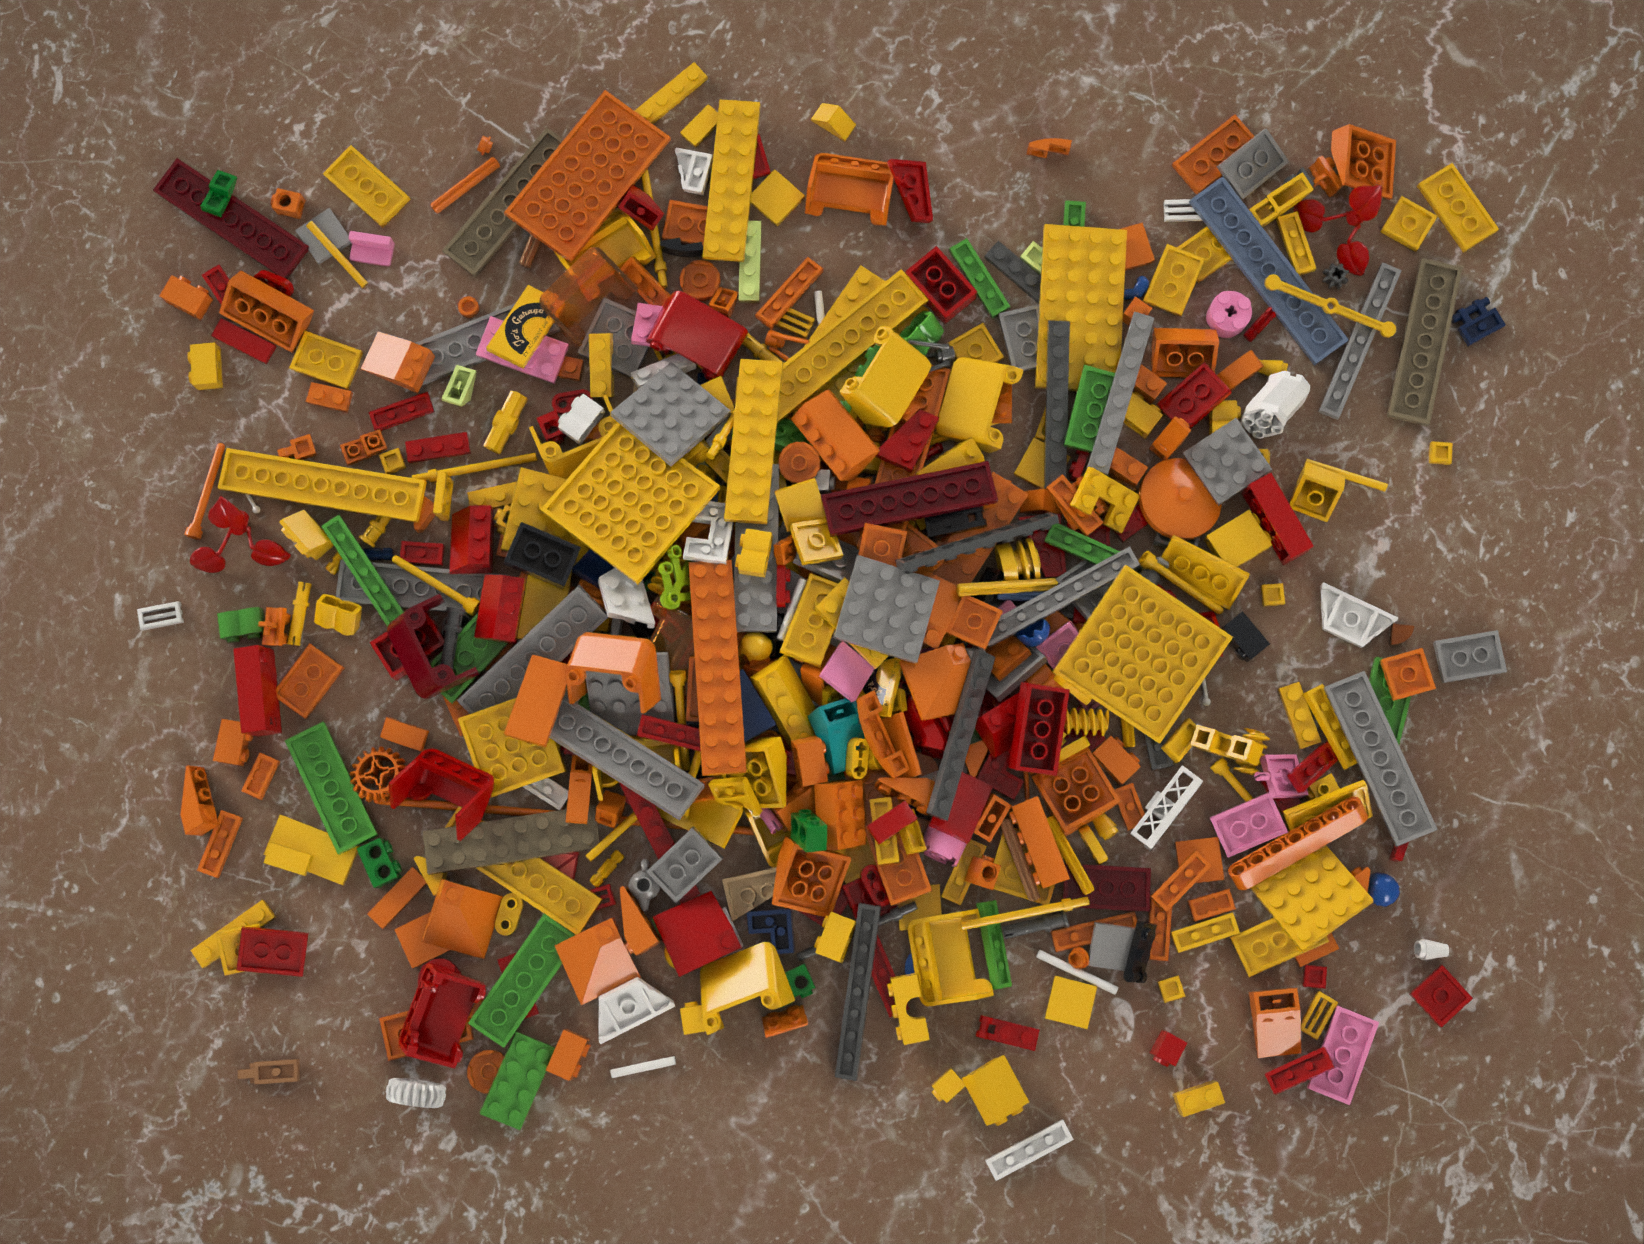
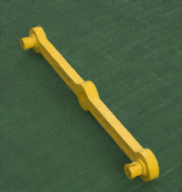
(1386, 329)

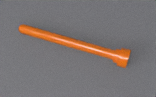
(194, 529)

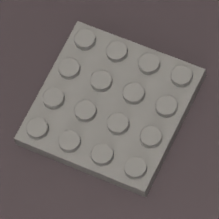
(671, 414)
(886, 609)
(621, 707)

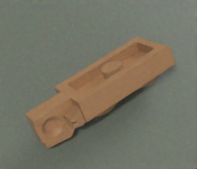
(272, 1071)

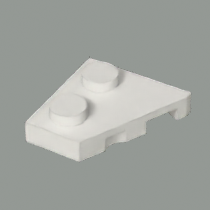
(694, 170)

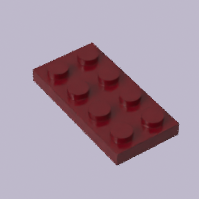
(1113, 888)

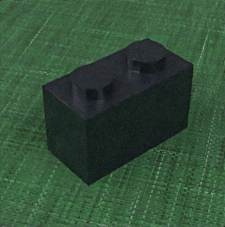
(1246, 637)

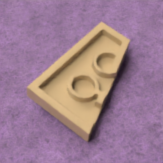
(748, 891)

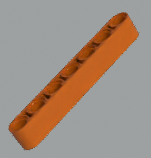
(1298, 843)

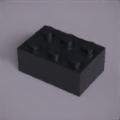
(542, 555)

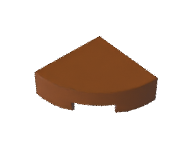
(1400, 633)

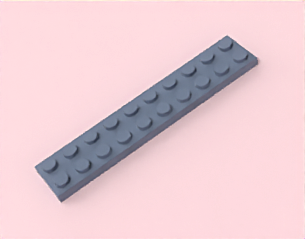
(1260, 257)

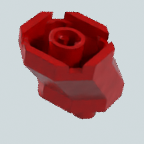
(927, 734)

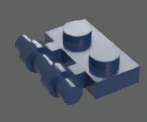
(1480, 327)

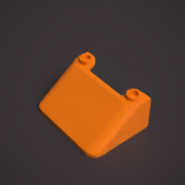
(850, 186)

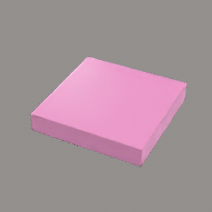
(846, 671)

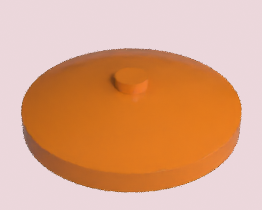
(1177, 500)

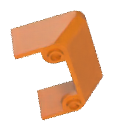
(614, 654)

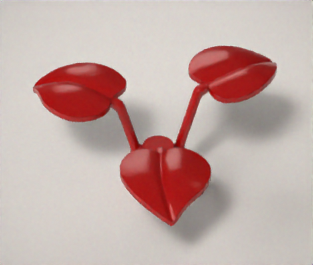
(1365, 206)
(225, 515)

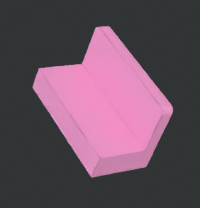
(371, 248)

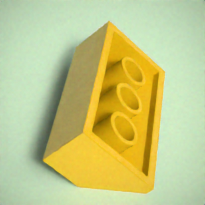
(785, 699)

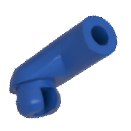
(1138, 290)

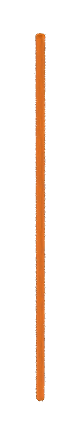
(517, 811)

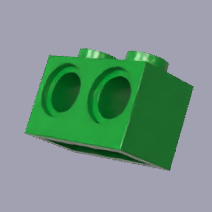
(808, 831)
(374, 865)
(793, 974)

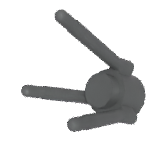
(944, 354)

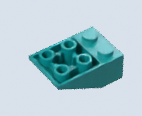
(836, 726)

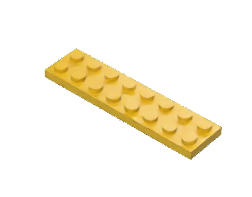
(731, 180)
(753, 441)
(545, 889)

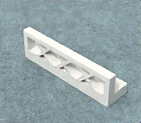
(1173, 813)

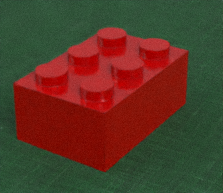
(942, 285)
(428, 636)

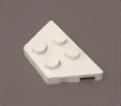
(625, 598)
(1351, 617)
(629, 1007)

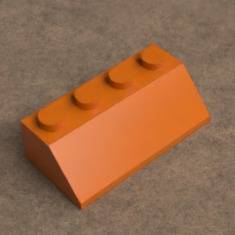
(265, 311)
(835, 435)
(1039, 843)

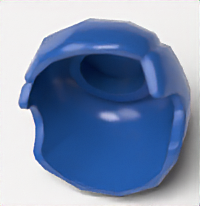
(1034, 634)
(1383, 889)

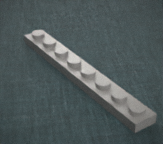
(1359, 342)
(1120, 392)
(1062, 595)

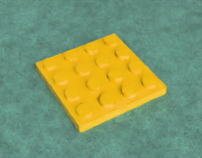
(530, 495)
(507, 759)
(1312, 897)

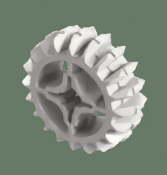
(415, 1093)

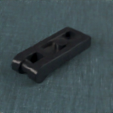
(954, 522)
(1140, 952)

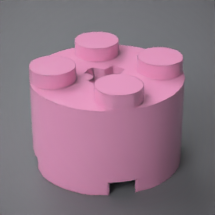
(1237, 306)
(942, 846)

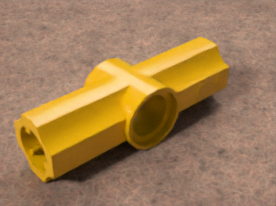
(505, 422)

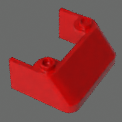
(448, 778)

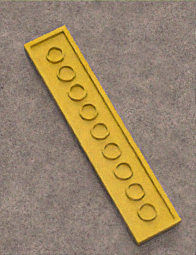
(846, 340)
(322, 485)

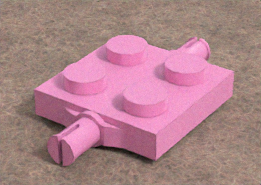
(1275, 774)

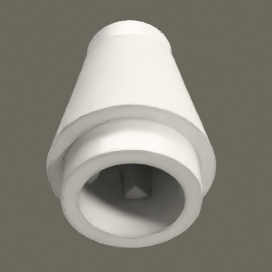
(1429, 949)

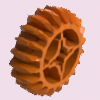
(362, 777)

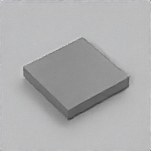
(331, 228)
(1110, 946)

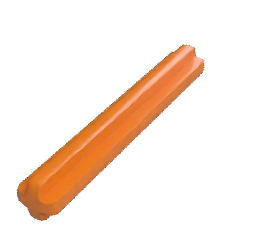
(465, 185)

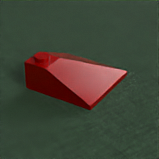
(696, 933)

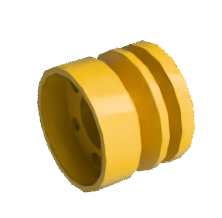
(1018, 562)

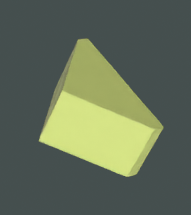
(460, 386)

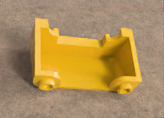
(888, 382)

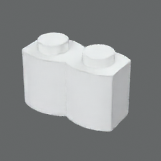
(581, 418)

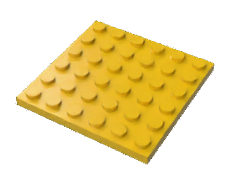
(629, 502)
(1142, 654)

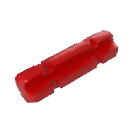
(1259, 324)

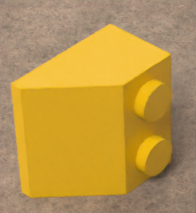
(1317, 492)

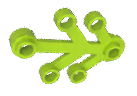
(681, 579)

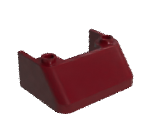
(424, 679)

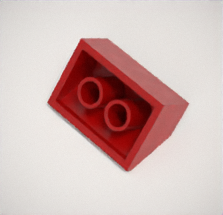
(472, 540)
(500, 608)
(997, 726)

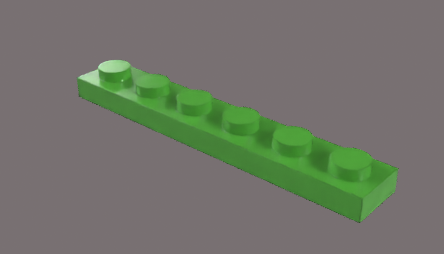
(362, 569)

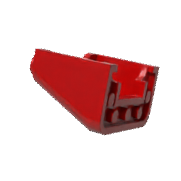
(697, 334)
(439, 1016)

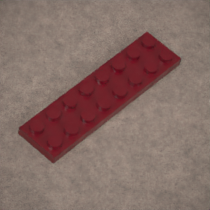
(238, 224)
(909, 498)

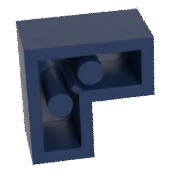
(777, 923)

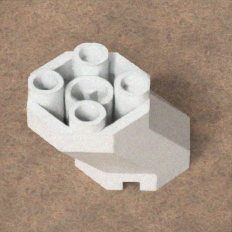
(1275, 404)

